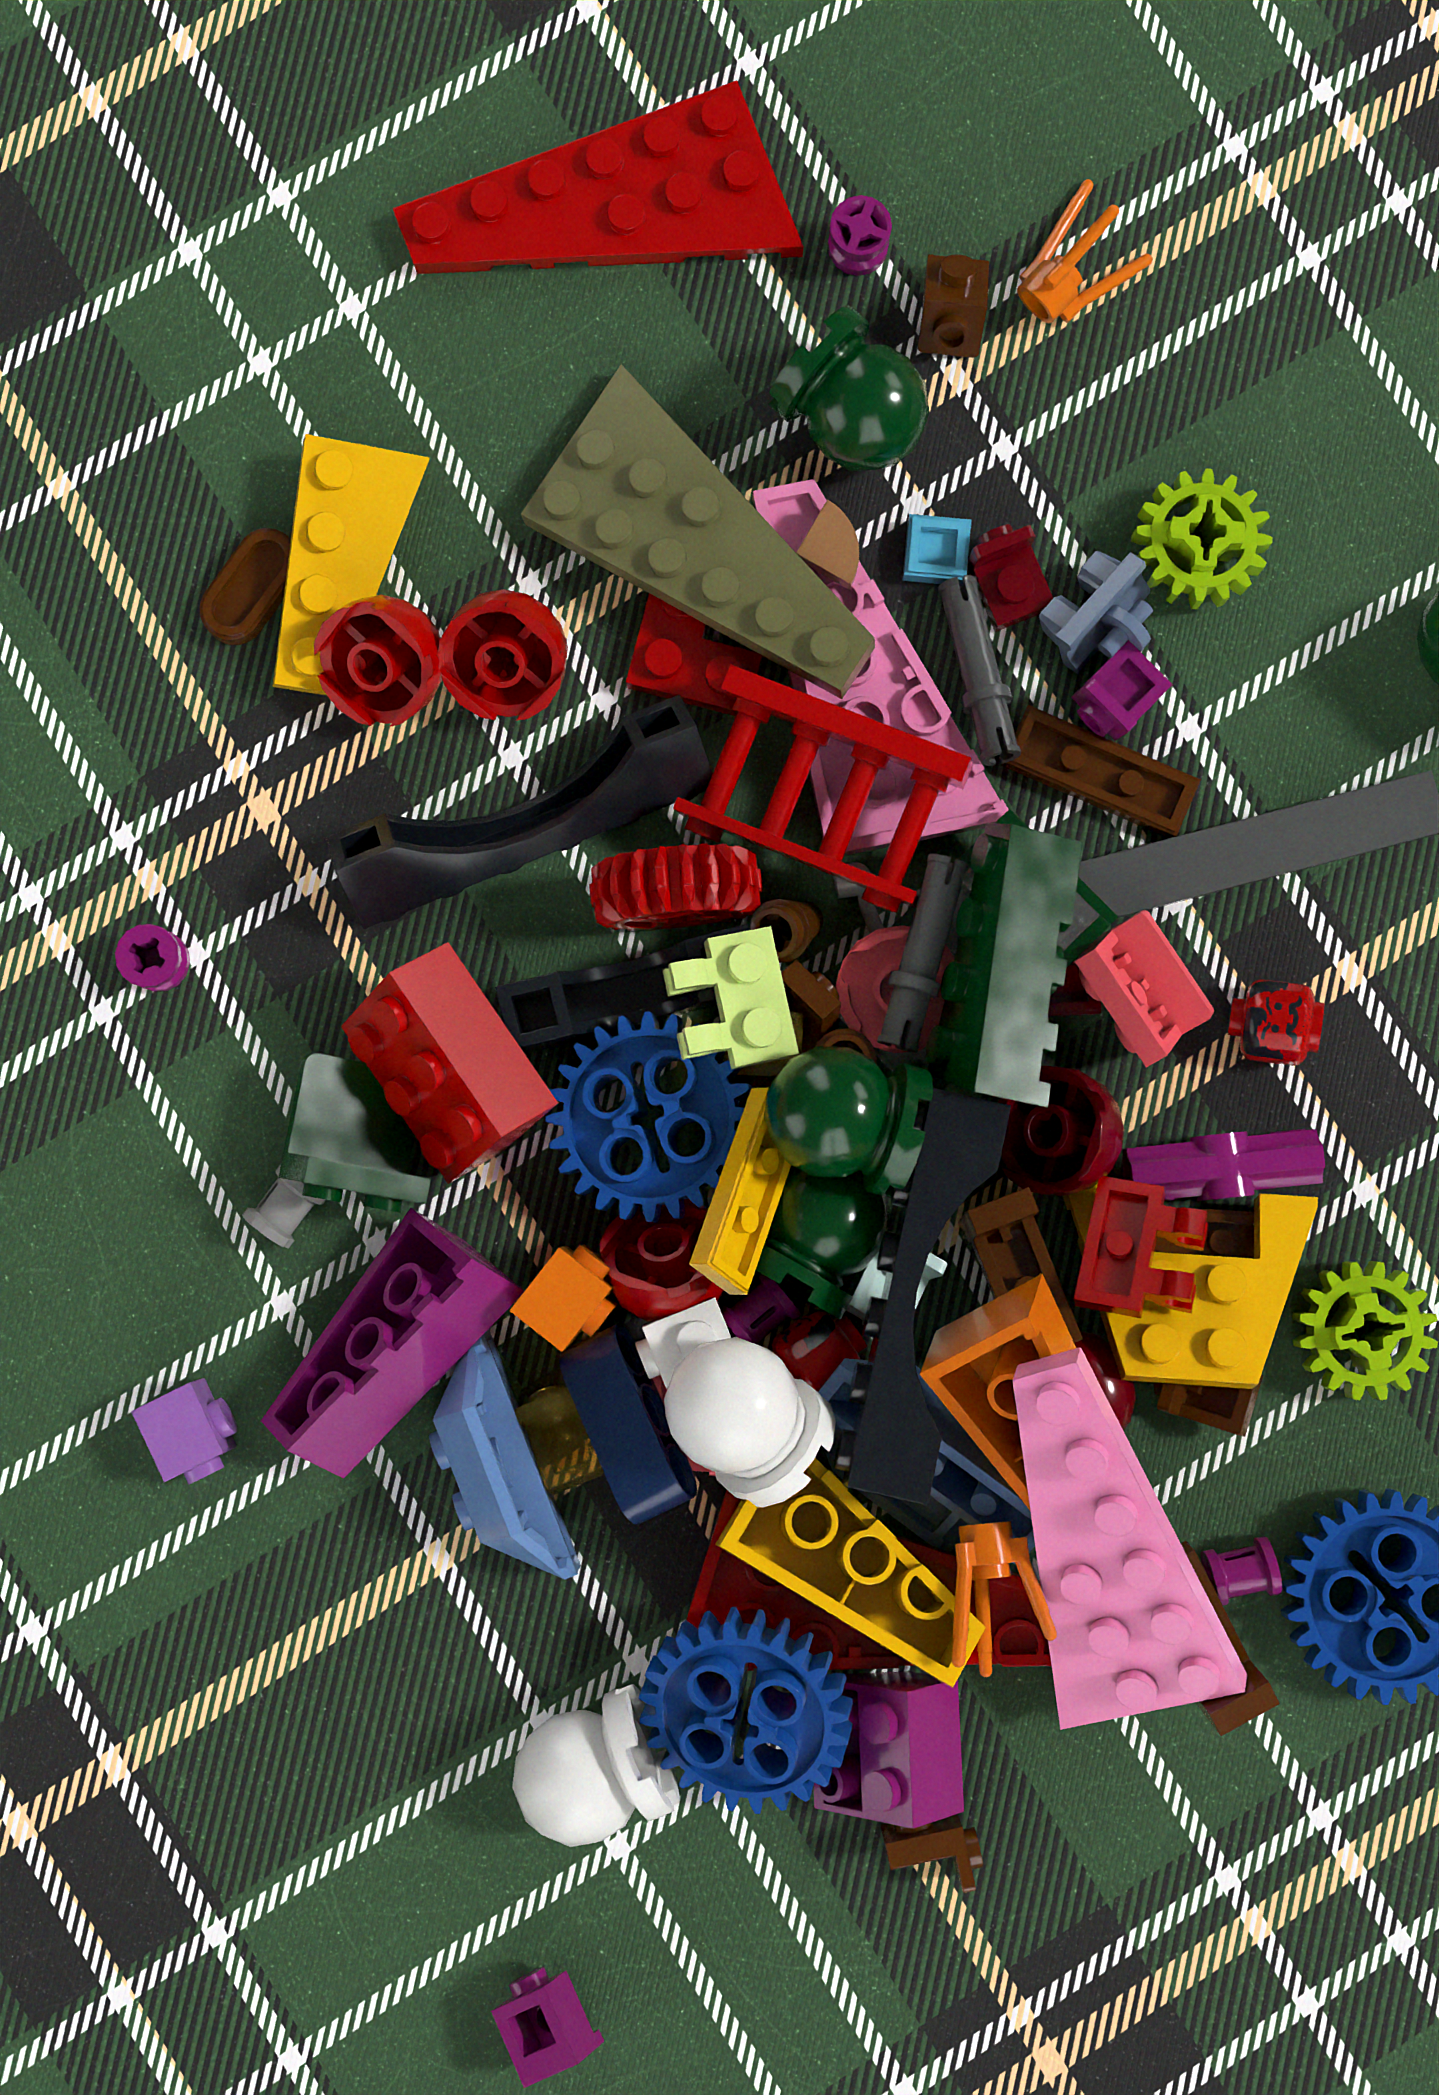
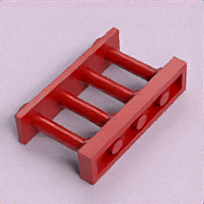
(813, 726)

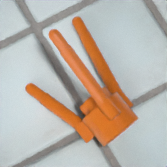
(1052, 285)
(984, 1555)

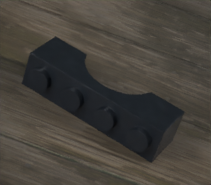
(572, 1003)

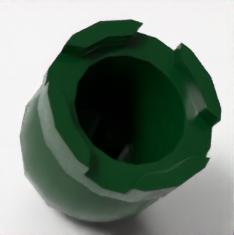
(858, 398)
(842, 1115)
(822, 1235)

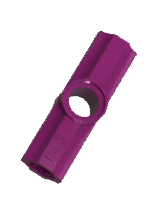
(1228, 1164)

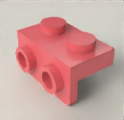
(1143, 987)

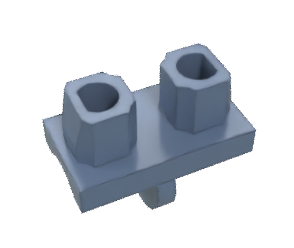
(1109, 615)

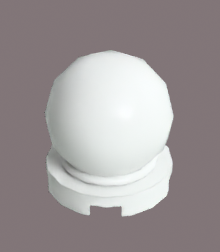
(747, 1419)
(590, 1772)

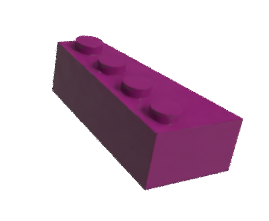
(389, 1344)

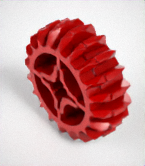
(675, 887)

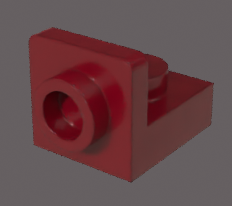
(1009, 576)

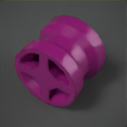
(861, 220)
(165, 964)

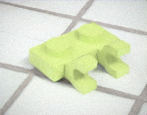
(748, 996)

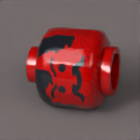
(1277, 1022)
(817, 1346)

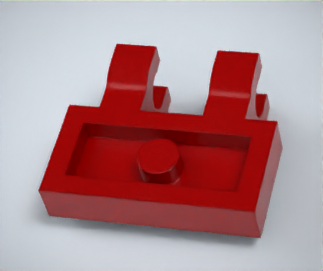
(1121, 1247)

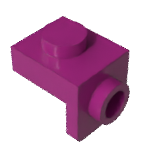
(1120, 692)

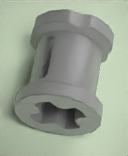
(281, 1211)

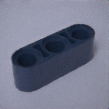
(627, 1424)

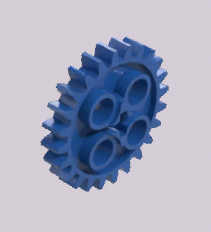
(596, 1135)
(1346, 1633)
(805, 1724)

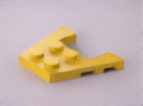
(1233, 1305)

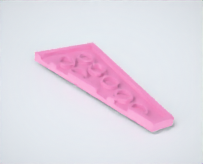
(888, 689)
(1110, 1566)

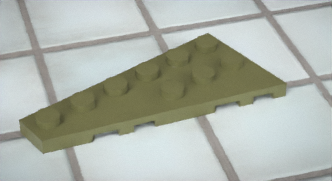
(670, 522)

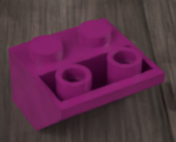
(900, 1752)

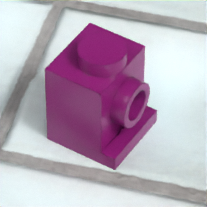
(544, 2026)

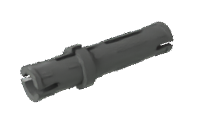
(984, 693)
(915, 979)

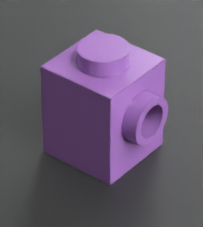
(187, 1431)

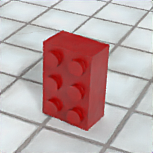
(447, 1062)

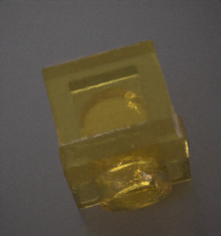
(558, 1439)

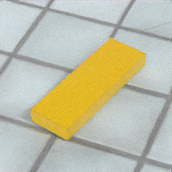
(742, 1203)

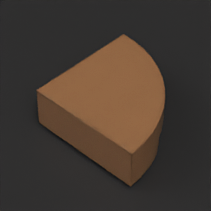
(832, 546)

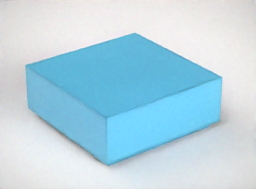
(936, 549)

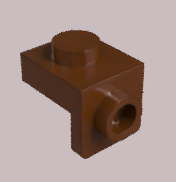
(953, 305)
(814, 998)
(1211, 1405)
(934, 1842)

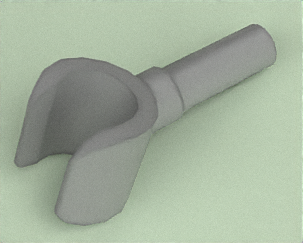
(846, 889)

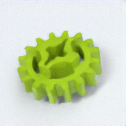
(1228, 537)
(1373, 1354)

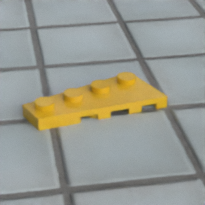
(341, 542)

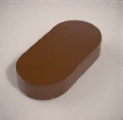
(247, 588)

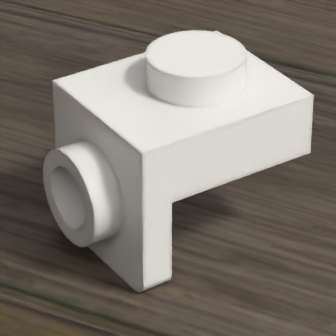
(677, 1336)

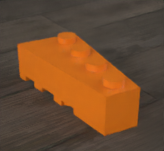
(975, 1366)

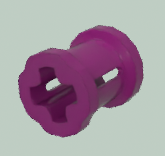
(759, 1311)
(1243, 1570)

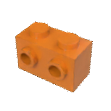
(567, 1297)

